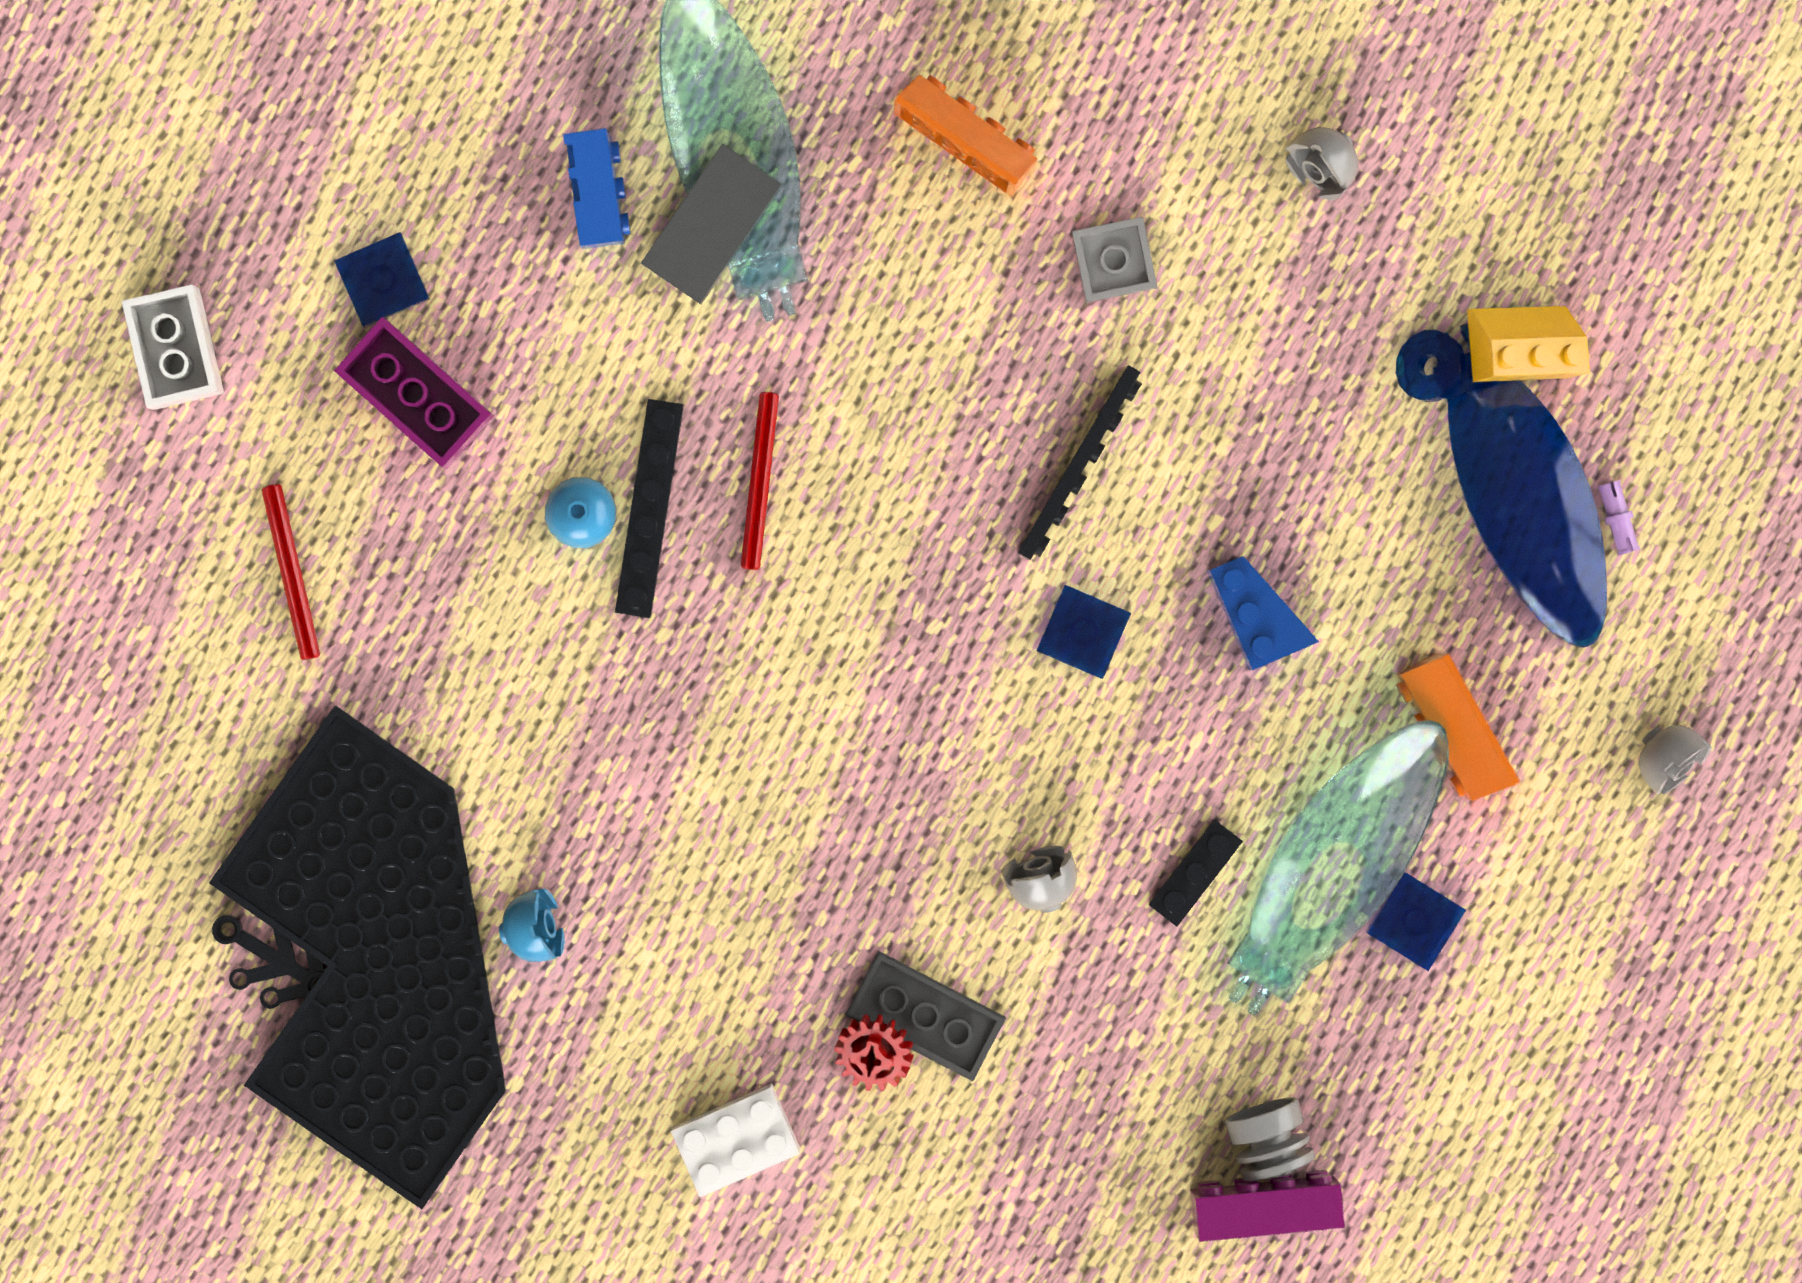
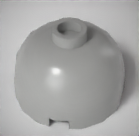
(1325, 160)
(1670, 756)
(1043, 880)

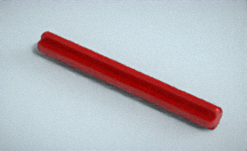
(759, 480)
(290, 572)

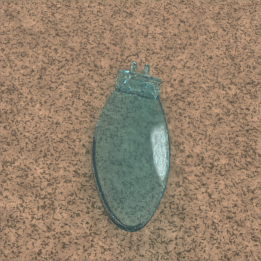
(723, 94)
(1340, 860)

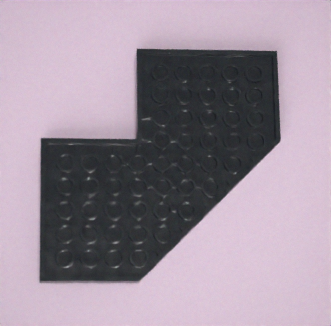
(373, 879)

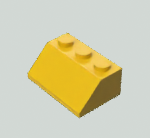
(1526, 344)

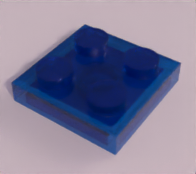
(382, 279)
(1083, 631)
(1415, 921)

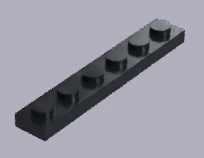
(1088, 451)
(649, 508)

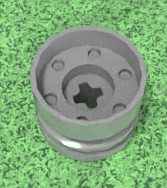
(1272, 1146)

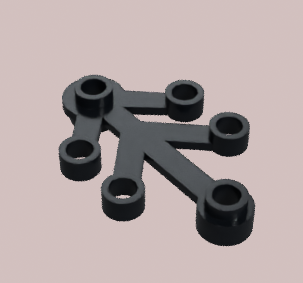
(281, 962)

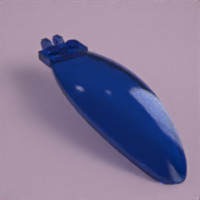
(1530, 502)

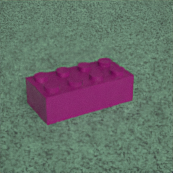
(414, 393)
(1267, 1207)

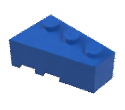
(596, 188)
(1257, 615)

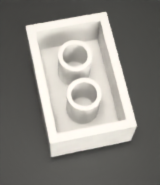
(172, 347)
(735, 1140)

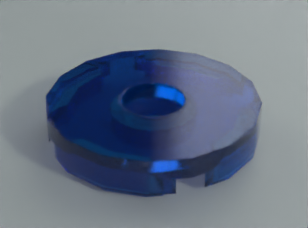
(1412, 360)

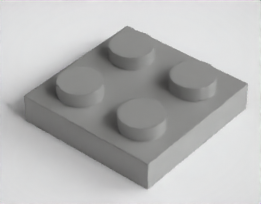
(1114, 259)

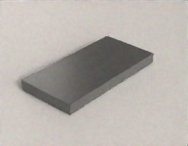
(711, 224)
(936, 1017)

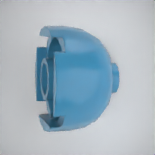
(580, 512)
(531, 928)

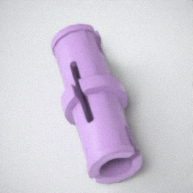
(1618, 517)

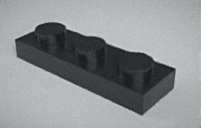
(1195, 872)

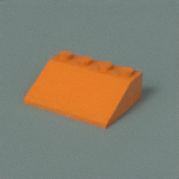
(964, 134)
(1474, 751)

